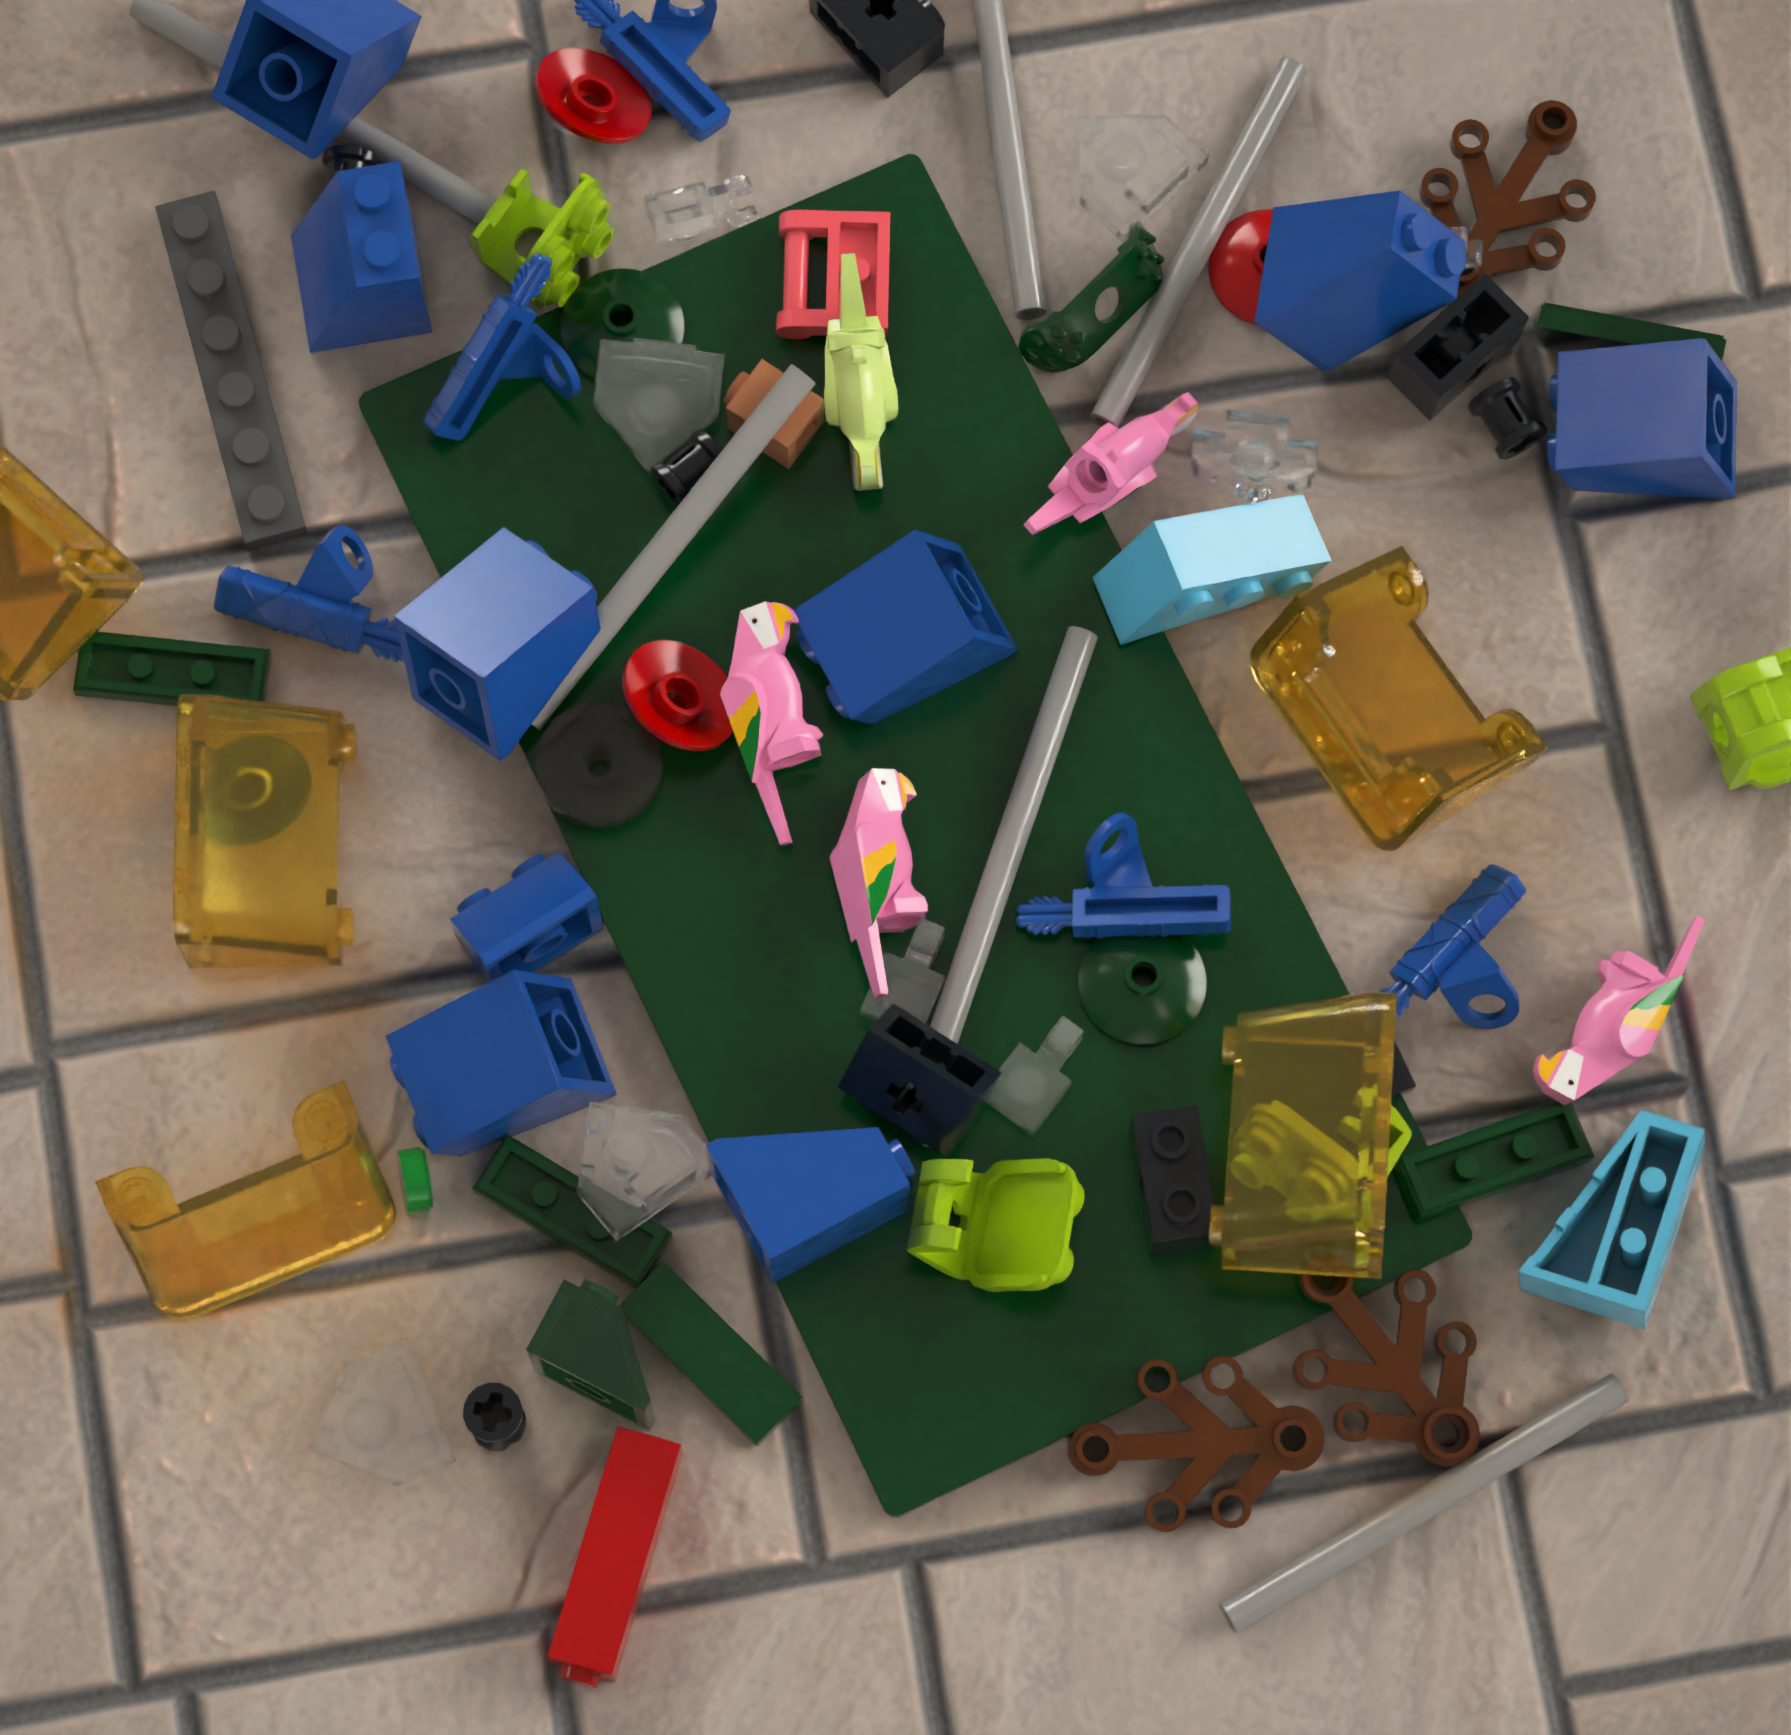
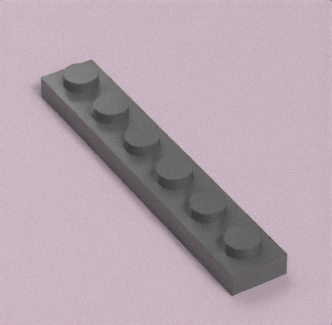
(231, 371)

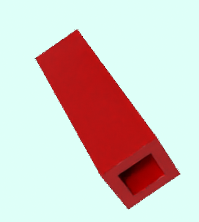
(614, 1557)

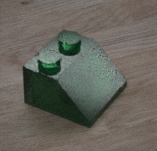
(591, 1352)

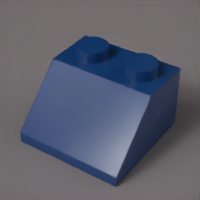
(528, 919)

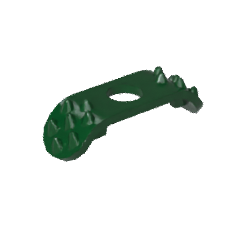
(1075, 332)

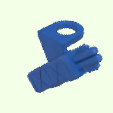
(658, 57)
(502, 348)
(319, 603)
(1124, 896)
(1454, 959)

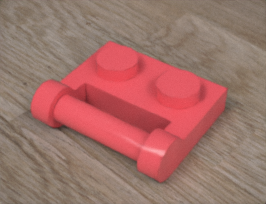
(847, 232)

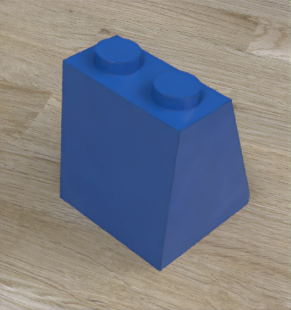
(312, 64)
(360, 261)
(1354, 273)
(1645, 420)
(902, 628)
(496, 639)
(499, 1062)
(810, 1191)

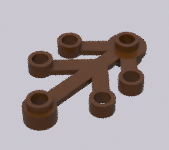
(1500, 208)
(1397, 1371)
(1209, 1443)

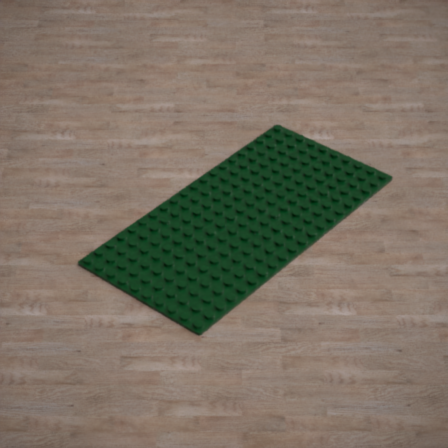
(748, 937)

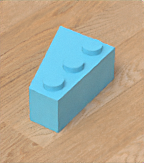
(1210, 565)
(1622, 1226)

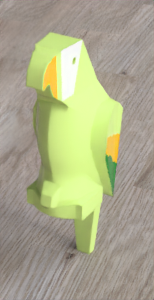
(858, 379)

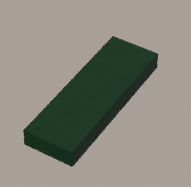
(1617, 328)
(164, 668)
(1492, 1160)
(547, 1200)
(710, 1354)

